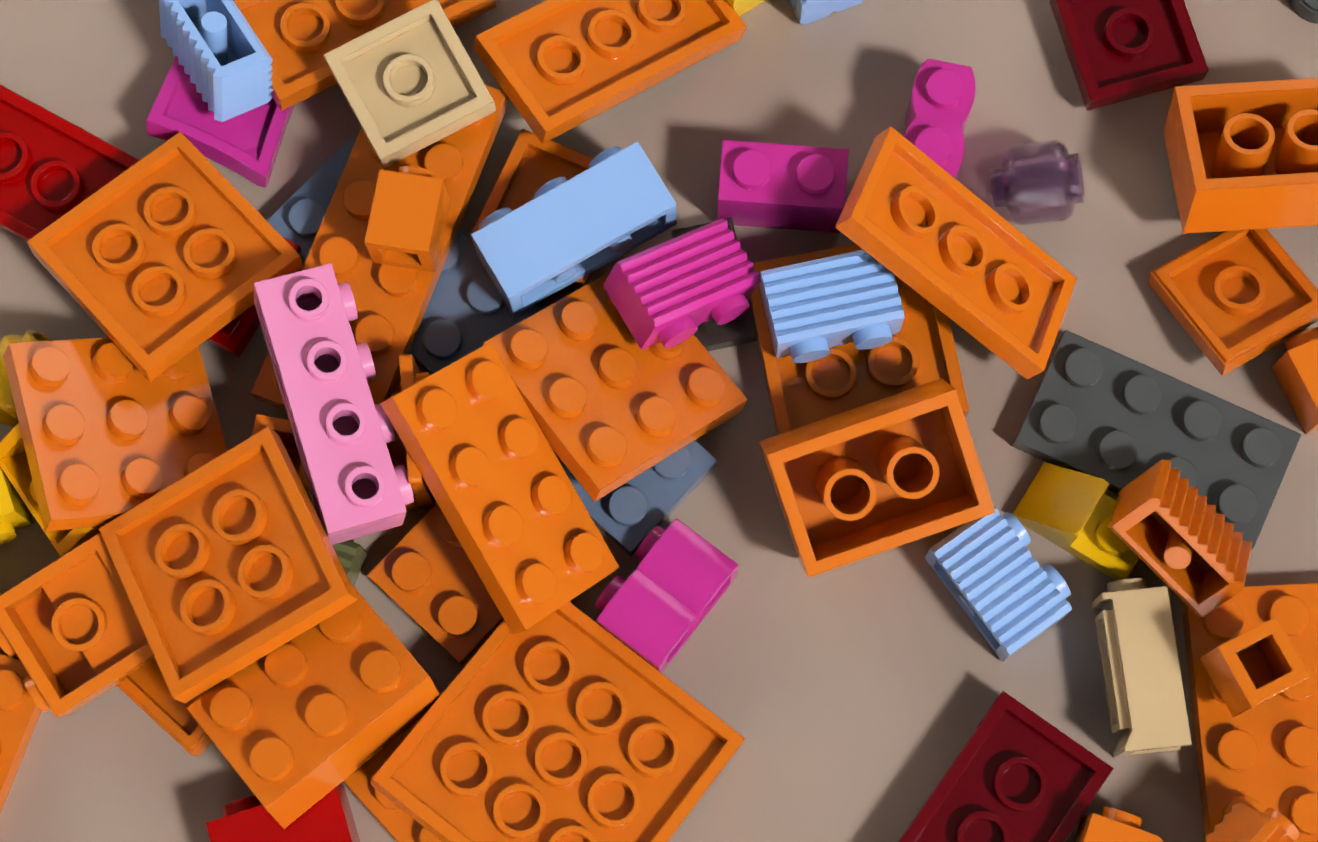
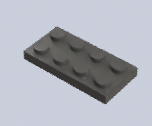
(1123, 417)

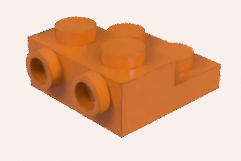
(73, 629)

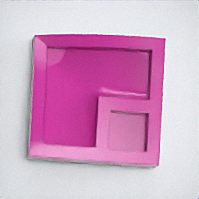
(243, 143)

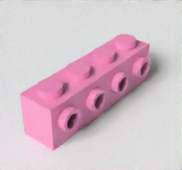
(330, 403)

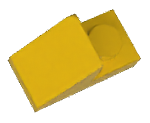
(1075, 516)

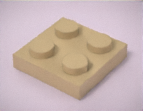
(410, 83)

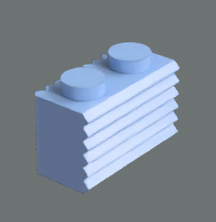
(218, 54)
(830, 305)
(1000, 581)

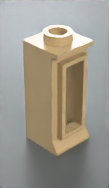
(1141, 668)

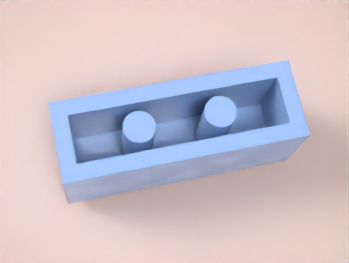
(574, 226)

